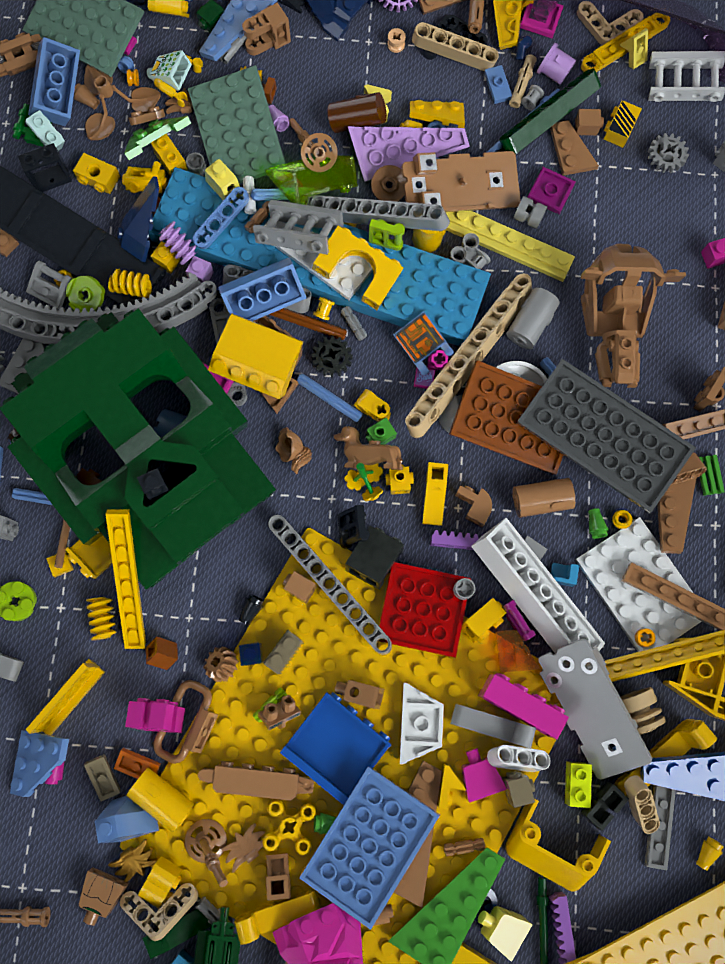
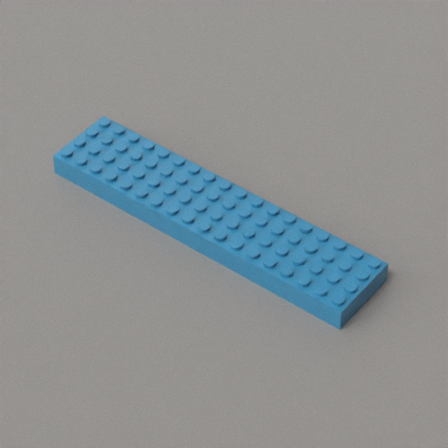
(428, 283)

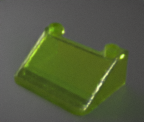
(300, 182)

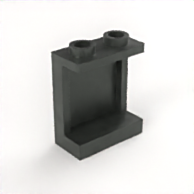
(374, 557)

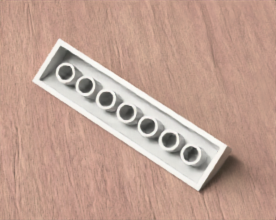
(533, 588)

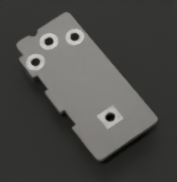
(594, 709)

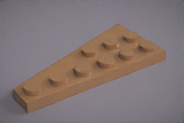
(426, 789)

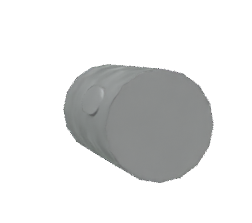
(533, 318)

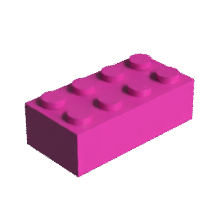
(523, 706)

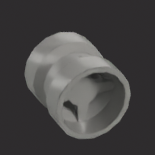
(196, 163)
(466, 586)

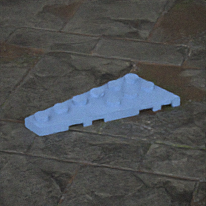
(230, 26)

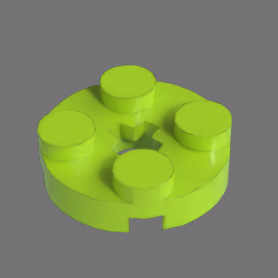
(89, 284)
(25, 605)

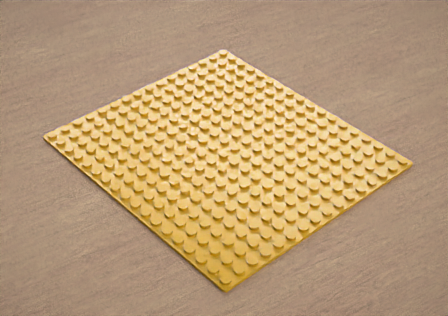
(330, 654)

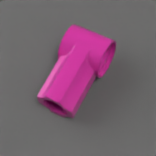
(437, 360)

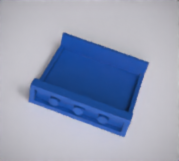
(335, 747)

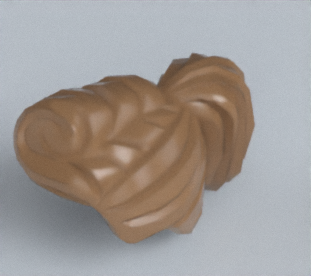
(291, 448)

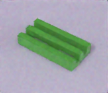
(716, 469)

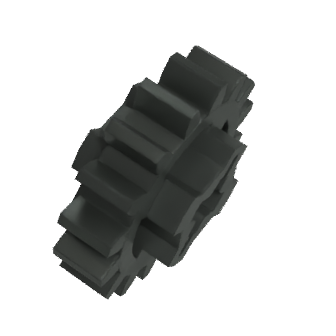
(338, 353)

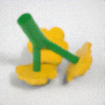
(365, 475)

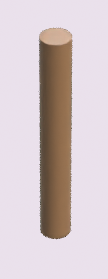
(62, 545)

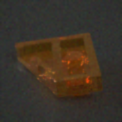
(513, 653)

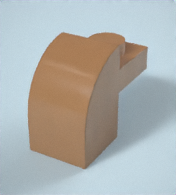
(480, 503)
(278, 879)

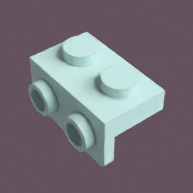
(44, 130)

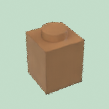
(588, 121)

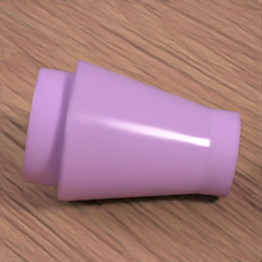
(280, 120)

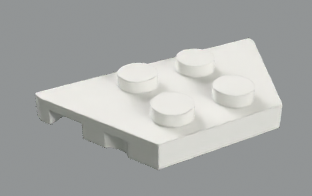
(420, 724)

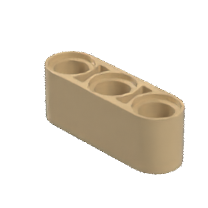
(642, 804)

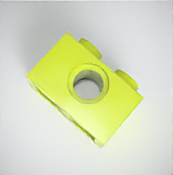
(578, 784)

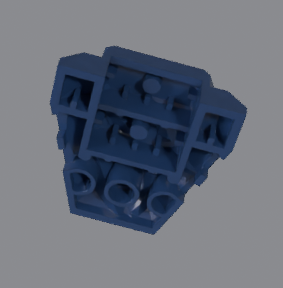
(336, 14)

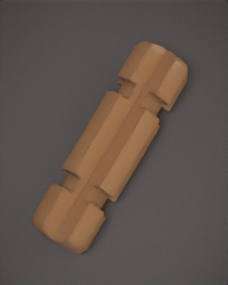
(258, 217)
(464, 846)

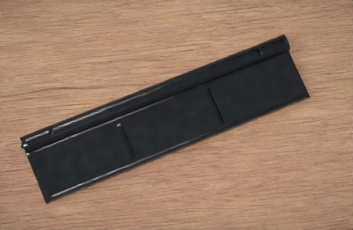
(67, 236)

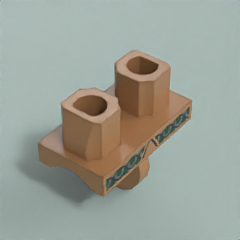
(277, 714)

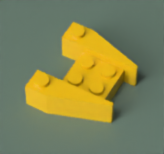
(702, 684)

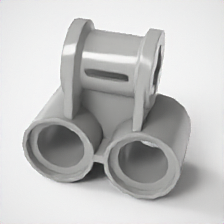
(472, 255)

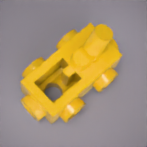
(137, 178)

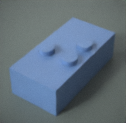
(54, 81)

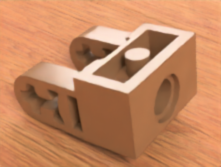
(273, 30)

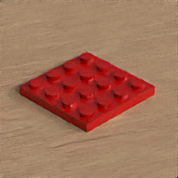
(423, 610)

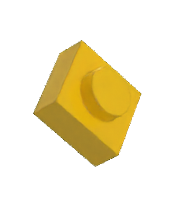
(67, 565)

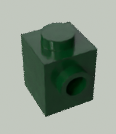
(209, 15)

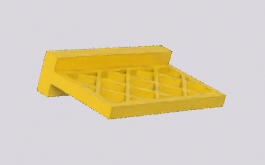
(66, 698)

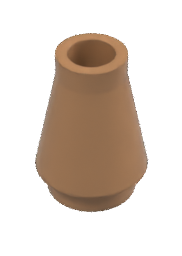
(85, 96)

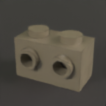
(518, 788)

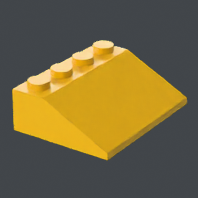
(255, 356)

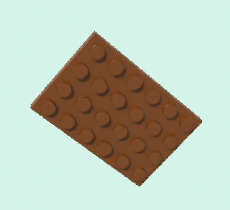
(490, 417)

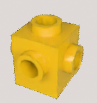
(399, 486)

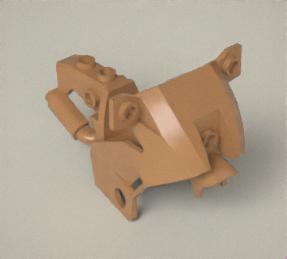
(619, 319)

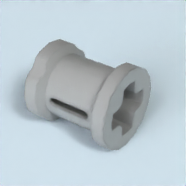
(534, 94)

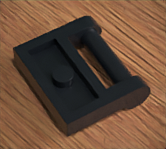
(350, 520)

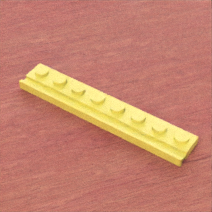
(511, 243)

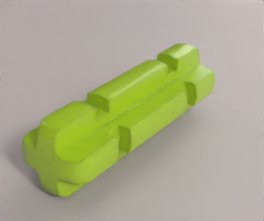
(279, 693)

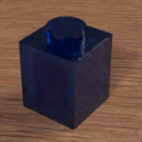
(251, 654)

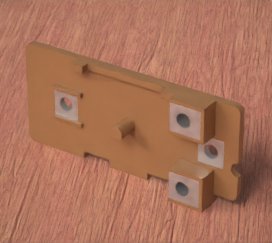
(463, 181)

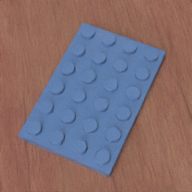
(369, 847)

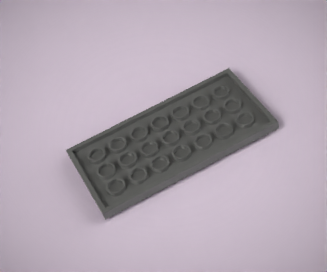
(606, 436)

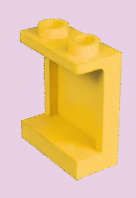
(92, 558)

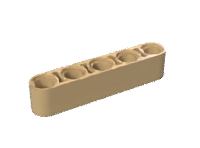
(446, 49)

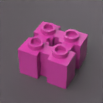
(155, 715)

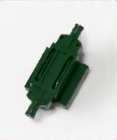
(219, 944)

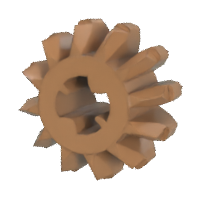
(221, 664)

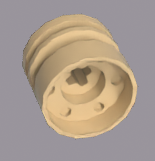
(638, 706)

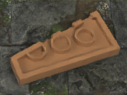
(674, 516)

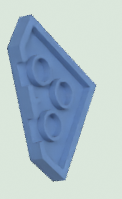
(35, 761)

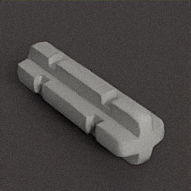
(354, 323)

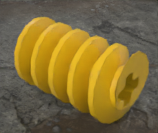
(130, 284)
(101, 618)

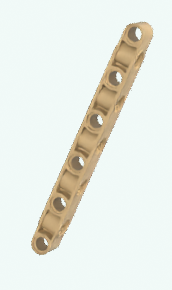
(474, 348)

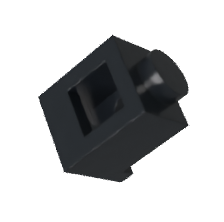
(153, 483)

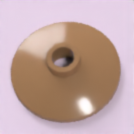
(383, 175)

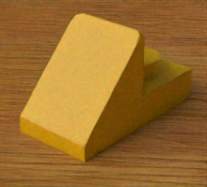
(448, 781)

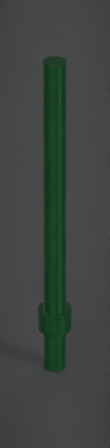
(542, 900)

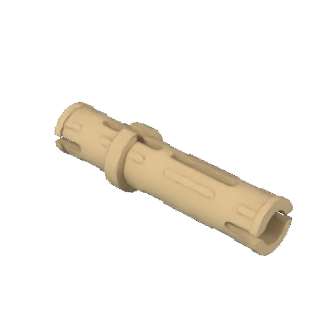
(525, 75)

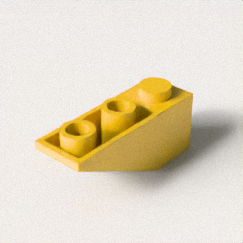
(435, 493)

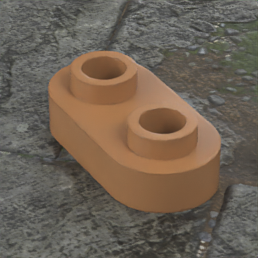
(154, 113)

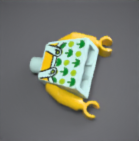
(171, 72)

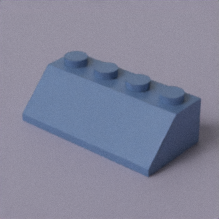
(263, 291)

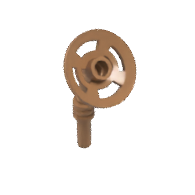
(315, 148)
(207, 844)

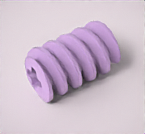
(177, 242)

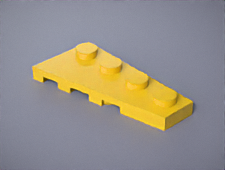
(508, 21)

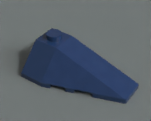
(138, 222)

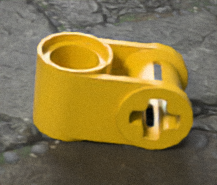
(370, 405)

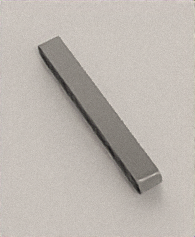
(363, 210)
(324, 575)

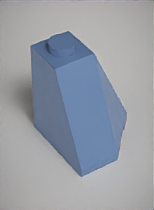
(123, 821)

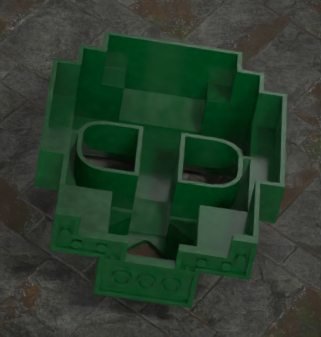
(90, 383)

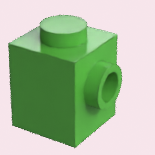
(381, 432)

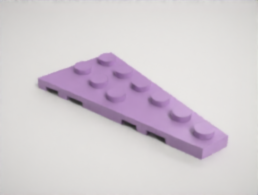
(397, 145)

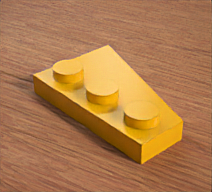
(442, 111)

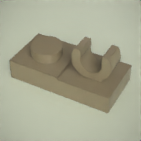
(102, 777)

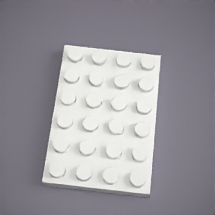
(630, 607)

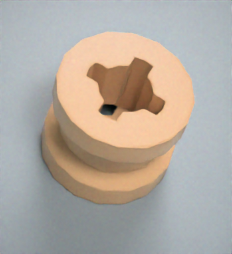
(393, 43)

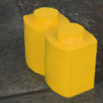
(160, 882)

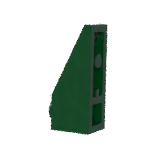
(182, 931)

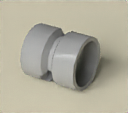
(536, 215)

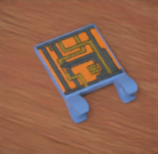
(420, 340)

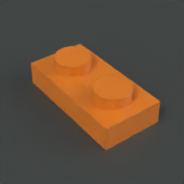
(134, 764)

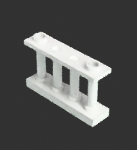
(687, 60)

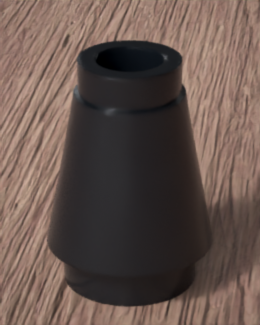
(250, 608)

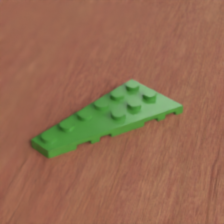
(443, 923)

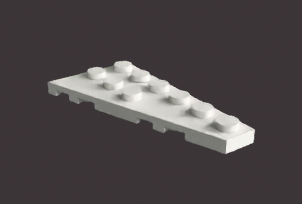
(347, 276)

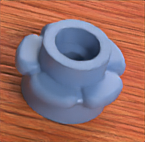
(125, 63)

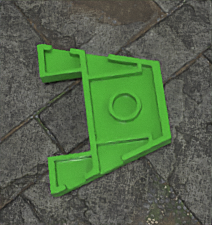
(154, 131)

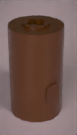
(360, 111)

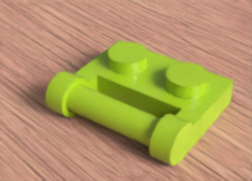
(379, 234)

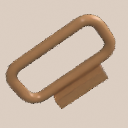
(199, 730)

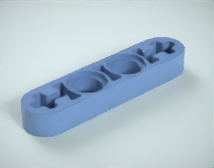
(218, 216)

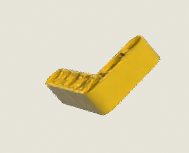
(682, 738)

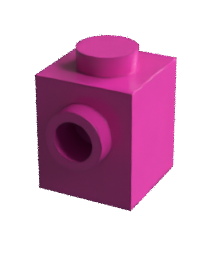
(714, 253)

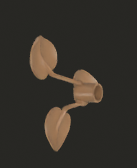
(100, 125)

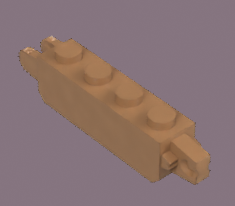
(256, 782)

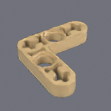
(606, 28)
(160, 918)

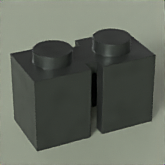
(608, 797)

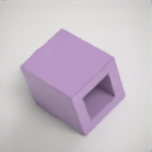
(200, 268)

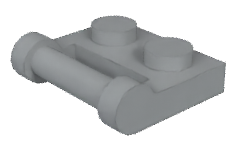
(46, 290)

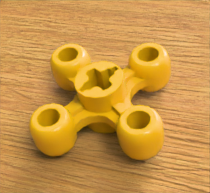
(295, 836)

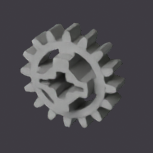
(668, 153)

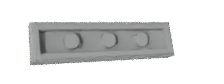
(659, 842)

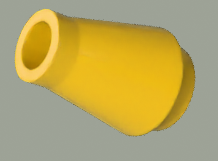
(709, 853)

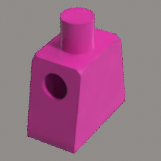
(480, 777)

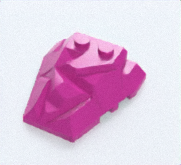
(321, 938)

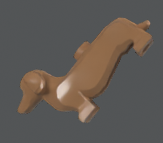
(368, 454)

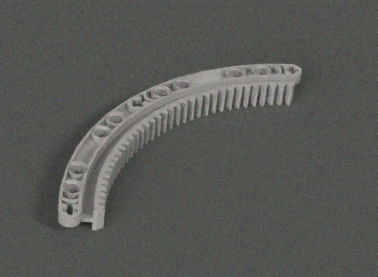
(58, 322)

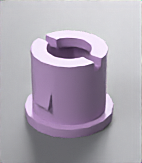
(556, 64)

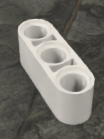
(510, 758)

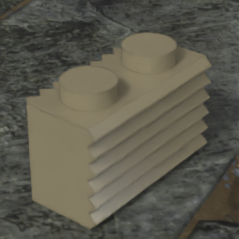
(283, 652)

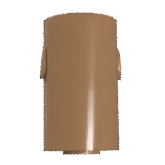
(543, 497)

